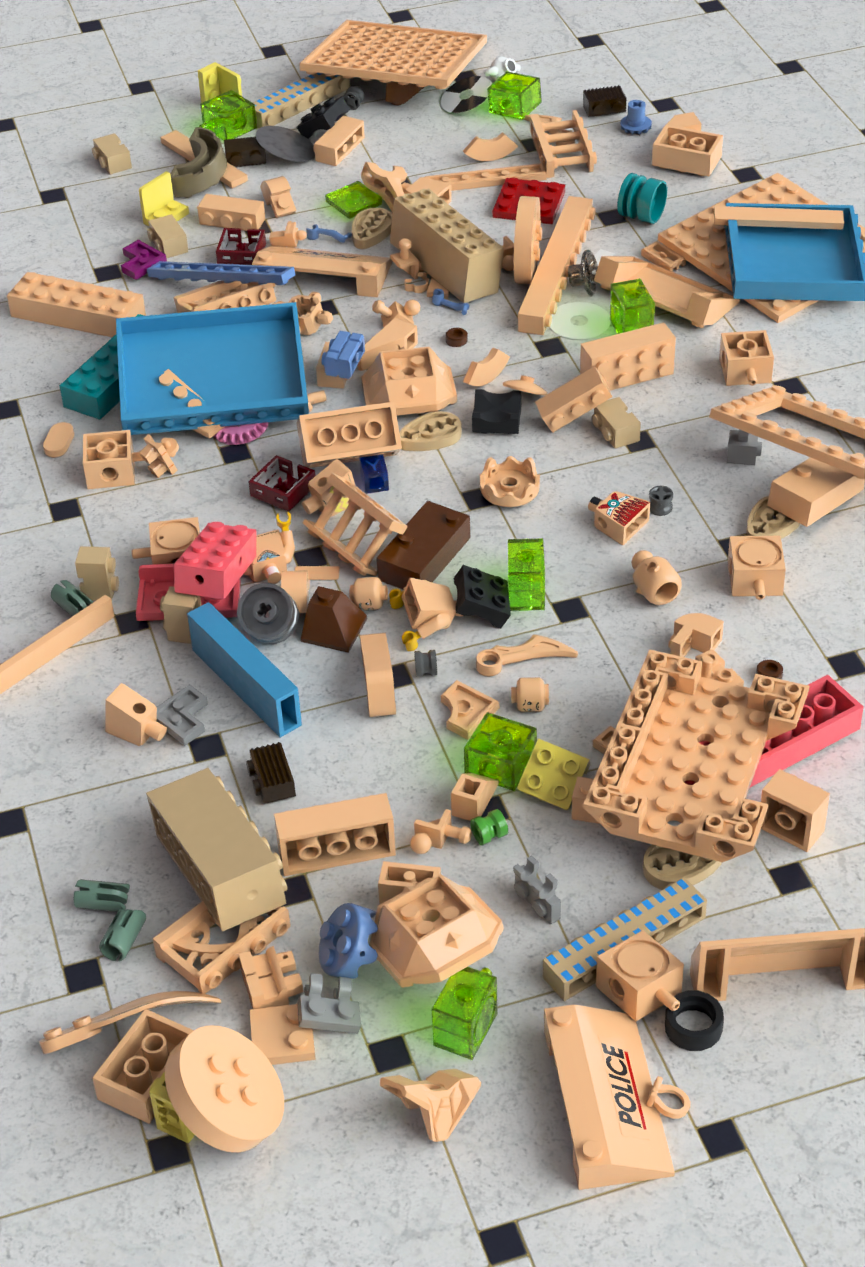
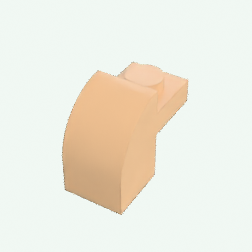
(277, 194)
(297, 586)
(695, 632)

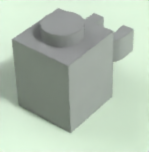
(743, 448)

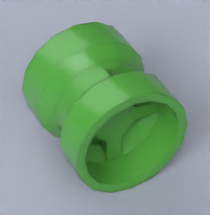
(489, 827)

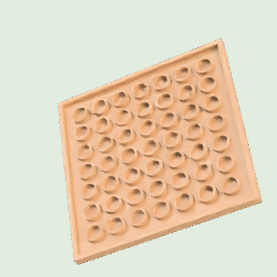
(394, 53)
(706, 245)

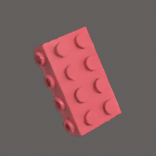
(154, 584)

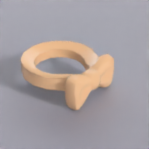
(655, 1101)

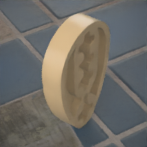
(367, 231)
(431, 432)
(762, 523)
(694, 870)

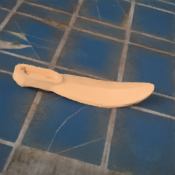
(86, 1027)

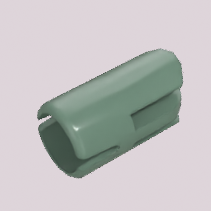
(69, 598)
(101, 895)
(122, 933)

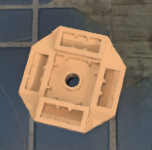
(410, 379)
(433, 931)

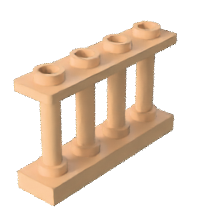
(546, 151)
(373, 512)

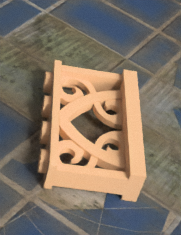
(224, 296)
(222, 957)

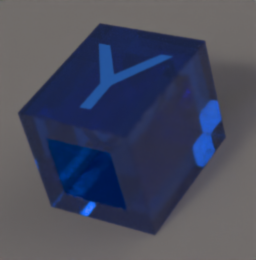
(374, 474)

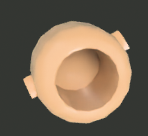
(655, 578)

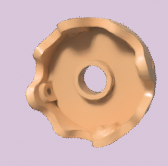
(511, 471)

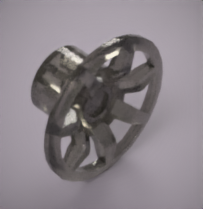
(582, 273)

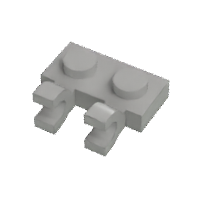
(539, 895)
(328, 1013)

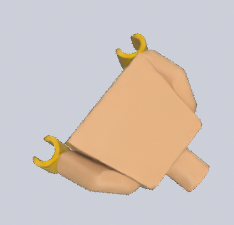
(427, 606)

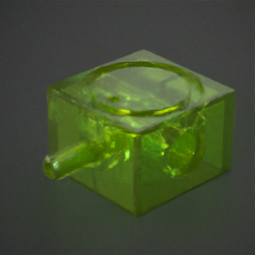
(514, 95)
(228, 115)
(631, 306)
(526, 574)
(500, 750)
(465, 1011)

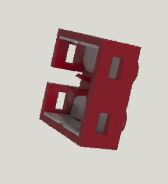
(233, 251)
(274, 476)

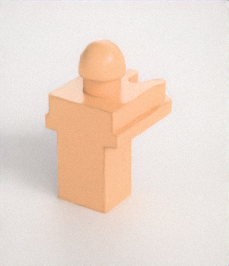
(287, 238)

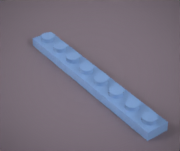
(223, 272)

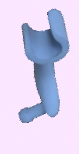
(313, 234)
(438, 300)

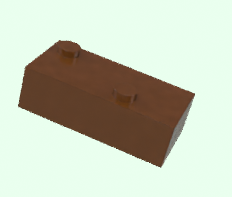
(425, 547)

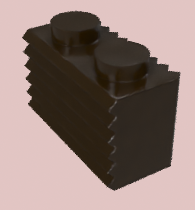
(604, 101)
(244, 152)
(271, 773)

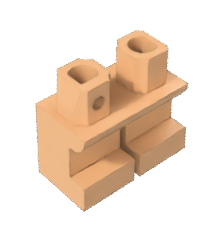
(265, 978)

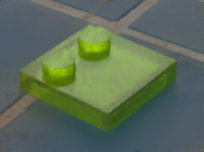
(353, 199)

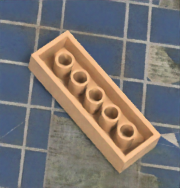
(72, 304)

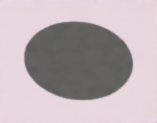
(285, 143)

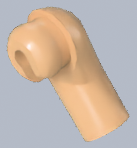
(315, 397)

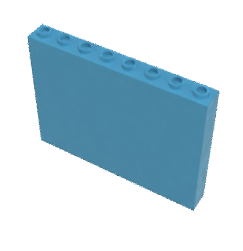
(236, 359)

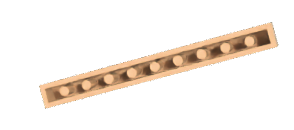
(552, 271)

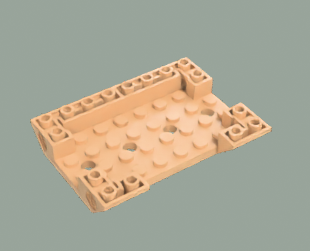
(659, 749)

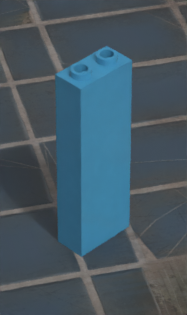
(245, 669)

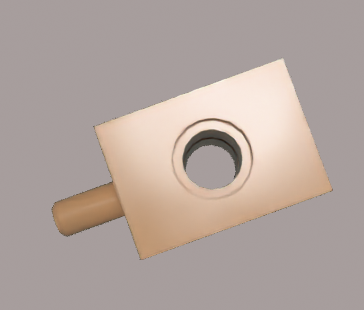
(746, 358)
(109, 459)
(169, 540)
(756, 566)
(640, 976)

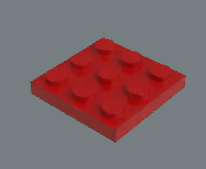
(549, 195)

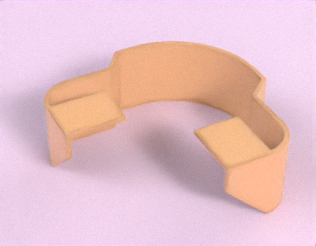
(417, 289)

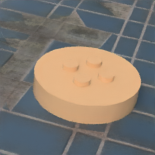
(526, 239)
(224, 1089)

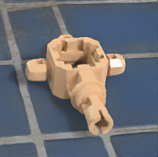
(314, 313)

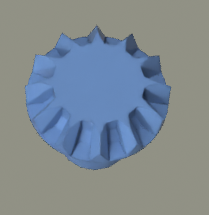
(636, 121)

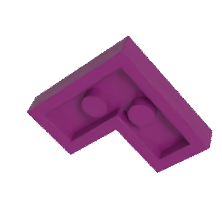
(141, 258)

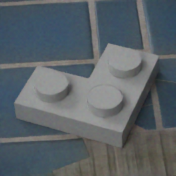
(177, 714)

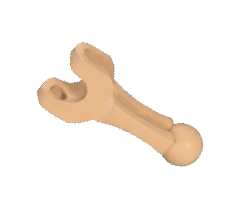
(384, 182)

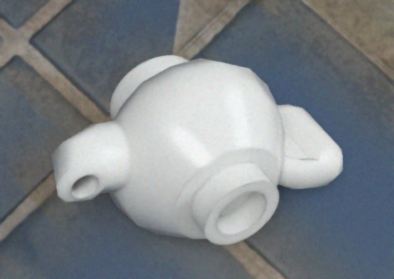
(500, 66)

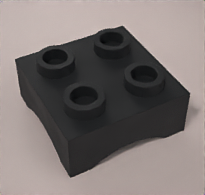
(322, 116)
(496, 412)
(482, 595)

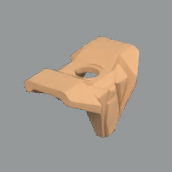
(440, 1098)

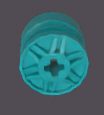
(642, 198)

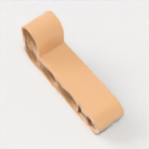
(378, 674)

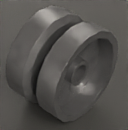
(282, 611)

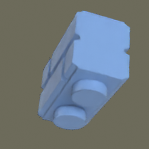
(343, 354)

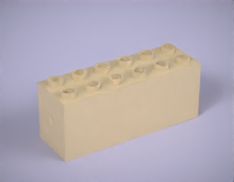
(447, 245)
(217, 848)

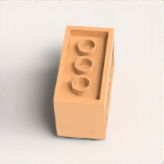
(348, 434)

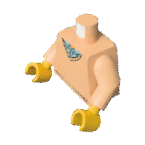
(273, 552)

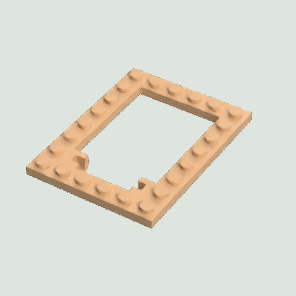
(743, 413)

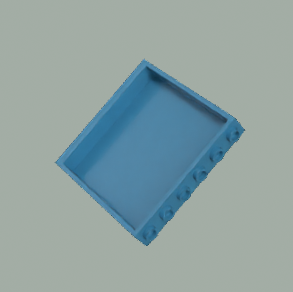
(797, 260)

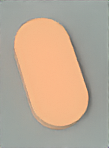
(58, 439)

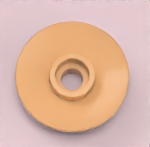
(525, 384)

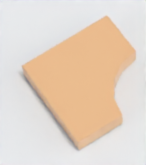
(466, 708)

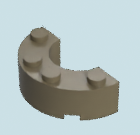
(202, 171)

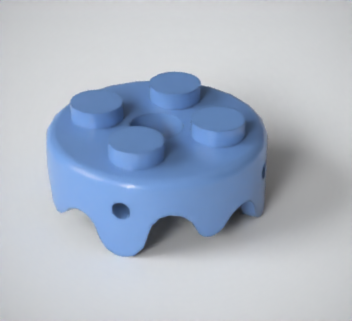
(344, 938)

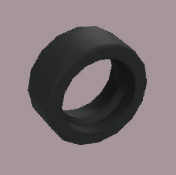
(695, 1040)

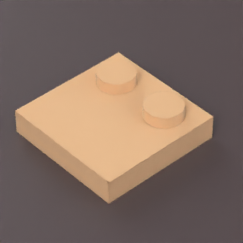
(279, 1035)

